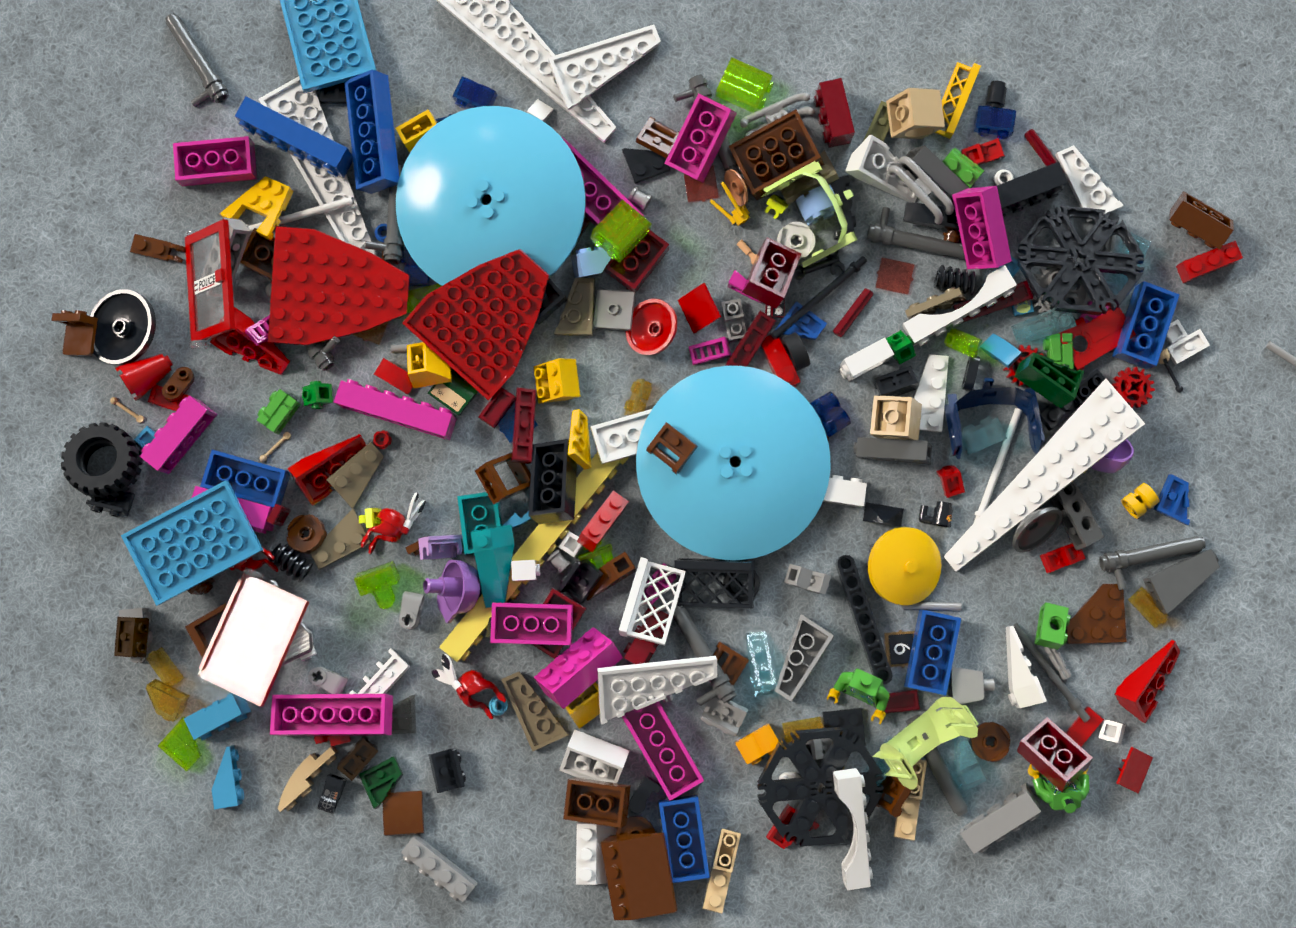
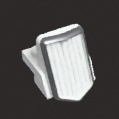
(301, 646)

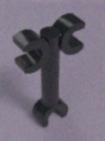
(833, 261)

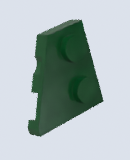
(381, 780)

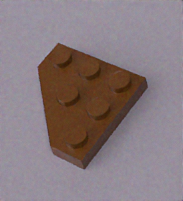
(1099, 618)

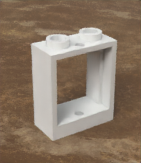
(866, 359)

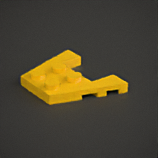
(265, 198)

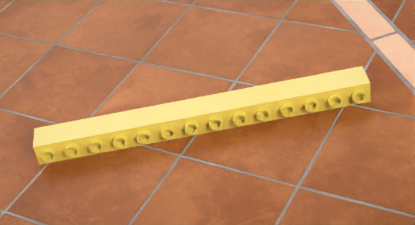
(535, 547)

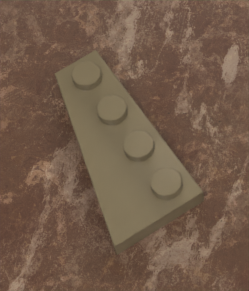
(534, 716)

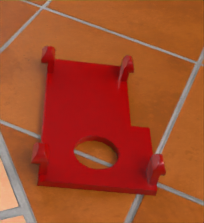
(1100, 334)

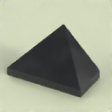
(883, 514)

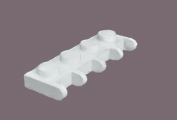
(386, 676)

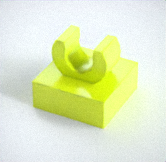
(777, 204)
(370, 517)

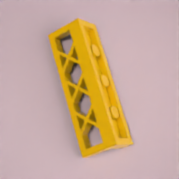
(962, 98)

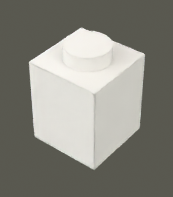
(525, 570)

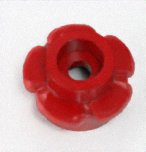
(377, 439)

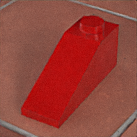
(779, 360)

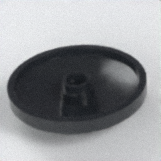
(123, 327)

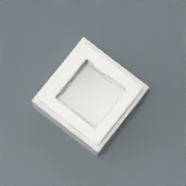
(1175, 333)

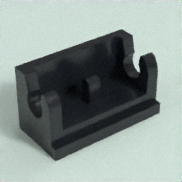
(896, 382)

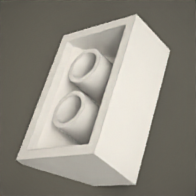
(593, 758)
(589, 856)

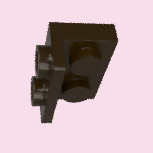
(131, 637)

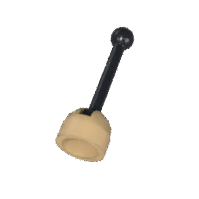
(1164, 359)

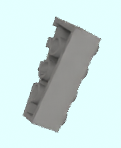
(804, 653)
(1001, 820)

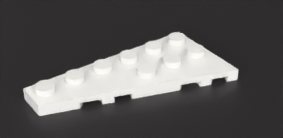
(594, 65)
(646, 683)

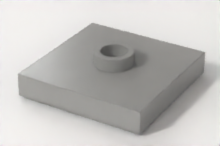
(614, 310)

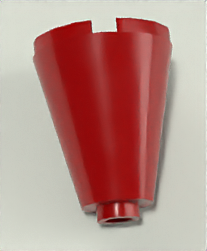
(144, 374)

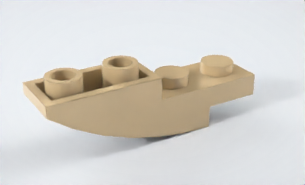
(300, 781)
(907, 822)
(721, 871)

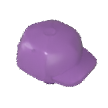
(1115, 459)
(456, 589)

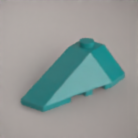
(493, 558)

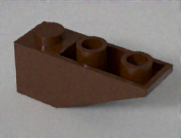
(613, 572)

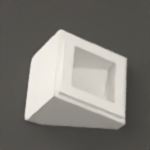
(540, 110)
(571, 545)
(1112, 731)

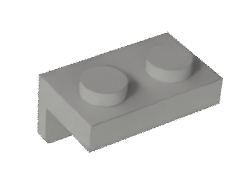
(724, 715)

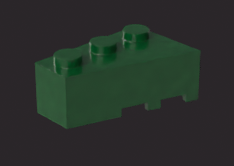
(1049, 379)

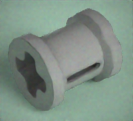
(639, 198)
(558, 561)

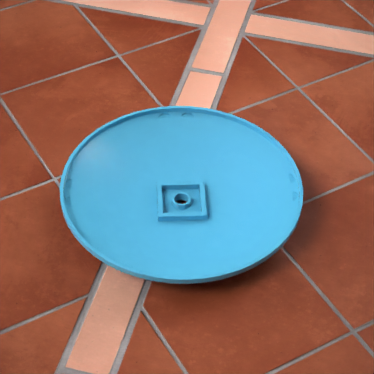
(496, 153)
(743, 508)

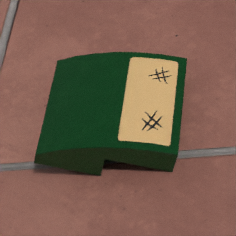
(454, 394)

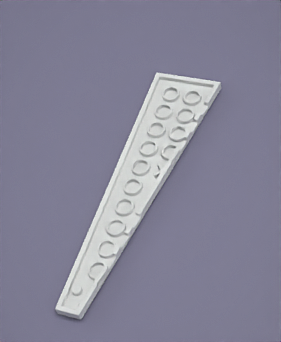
(522, 47)
(307, 111)
(1081, 442)

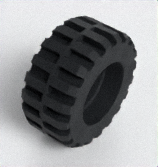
(85, 444)

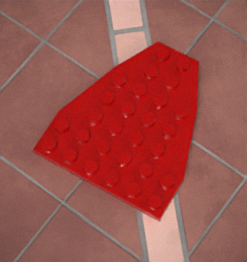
(329, 288)
(483, 319)

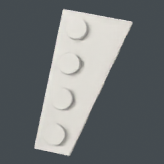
(1085, 183)
(932, 393)

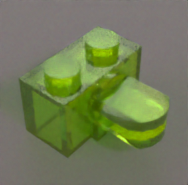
(379, 582)

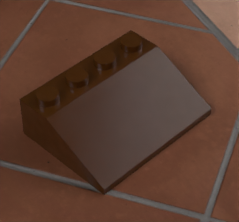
(774, 152)
(638, 875)

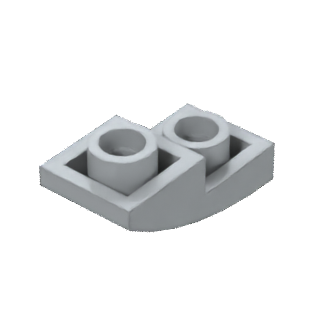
(734, 319)

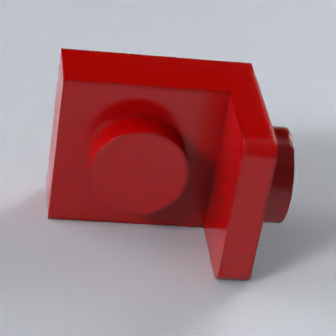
(951, 480)

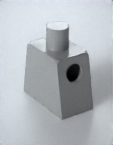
(968, 685)

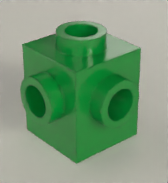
(901, 346)
(317, 394)

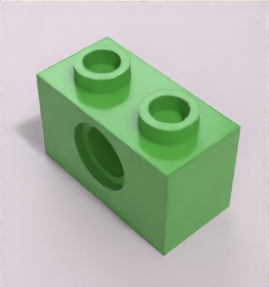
(1045, 634)

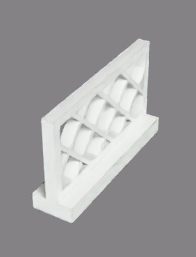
(635, 597)

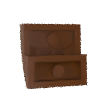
(403, 813)

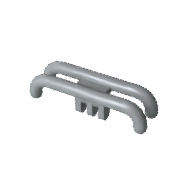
(776, 111)
(923, 187)

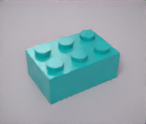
(475, 514)

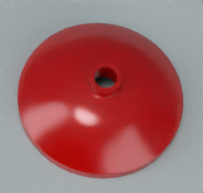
(647, 318)

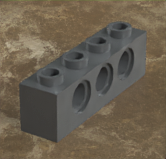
(1074, 519)

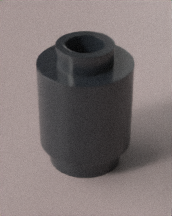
(996, 94)

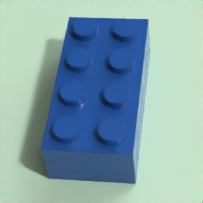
(1150, 318)
(247, 478)
(932, 652)
(684, 838)

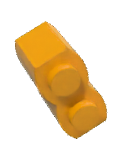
(757, 744)

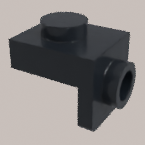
(851, 224)

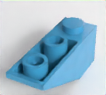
(226, 787)

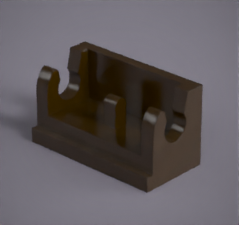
(357, 758)

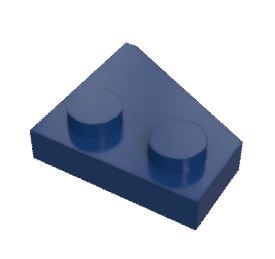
(807, 327)
(1174, 499)

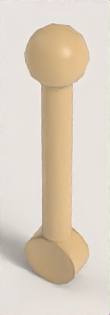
(139, 418)
(286, 436)

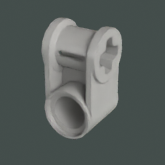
(411, 606)
(331, 681)

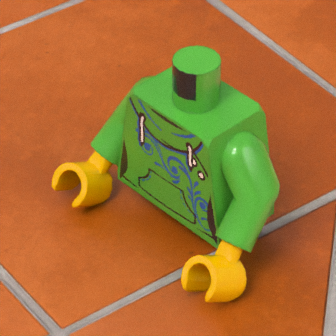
(864, 688)
(1057, 800)

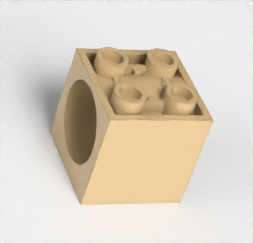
(915, 113)
(895, 418)

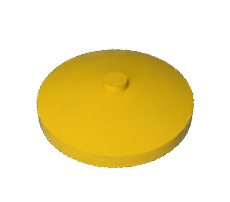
(904, 566)

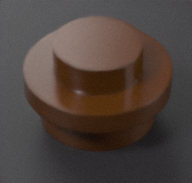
(952, 236)

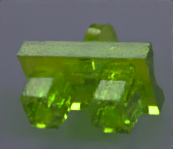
(963, 342)
(604, 551)

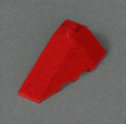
(238, 341)
(313, 470)
(1141, 686)

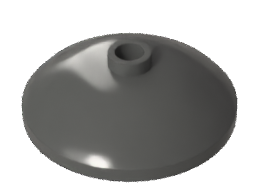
(1036, 529)

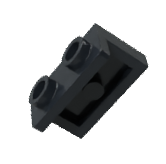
(115, 506)
(580, 580)
(447, 770)

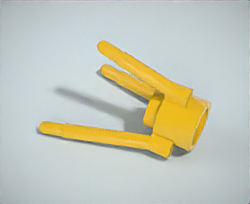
(740, 213)

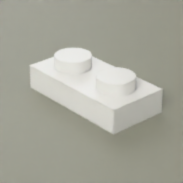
(1187, 346)

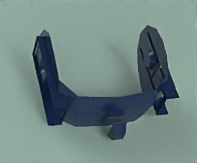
(1024, 400)

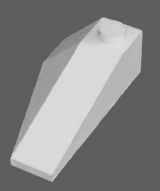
(870, 165)
(1023, 686)

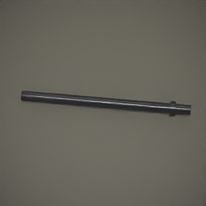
(854, 267)

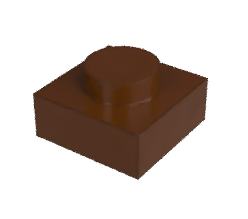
(413, 549)

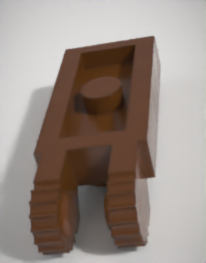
(155, 248)

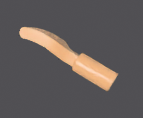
(744, 247)

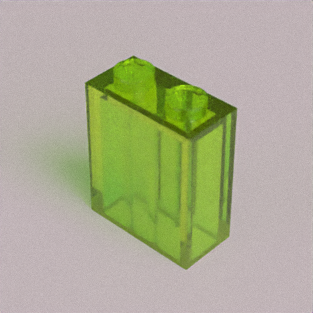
(744, 86)
(620, 231)

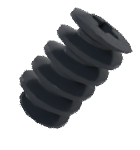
(955, 278)
(290, 563)

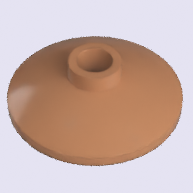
(737, 186)

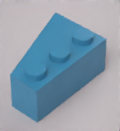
(217, 716)

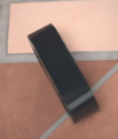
(970, 373)

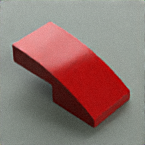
(985, 152)
(394, 375)
(1061, 557)

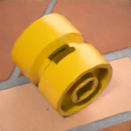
(1143, 498)

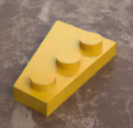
(579, 440)

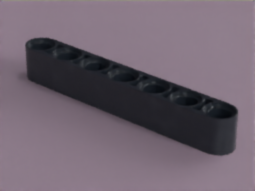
(864, 608)

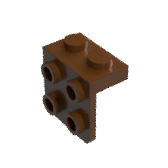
(79, 332)

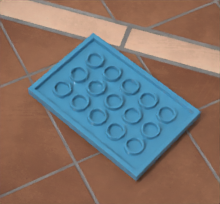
(327, 41)
(192, 542)

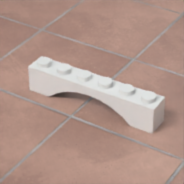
(924, 326)
(855, 865)

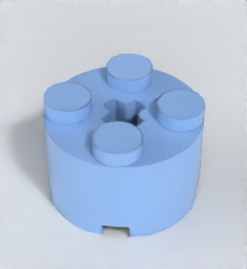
(815, 205)

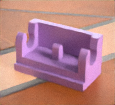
(440, 546)

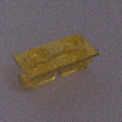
(639, 389)
(1144, 604)
(164, 667)
(804, 724)

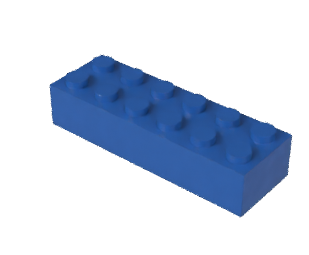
(372, 132)
(294, 137)

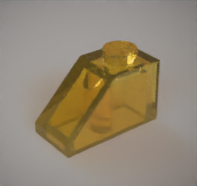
(167, 700)

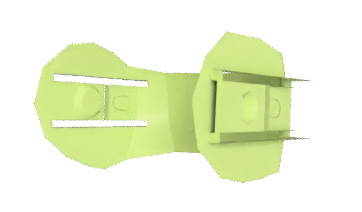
(810, 170)
(914, 747)

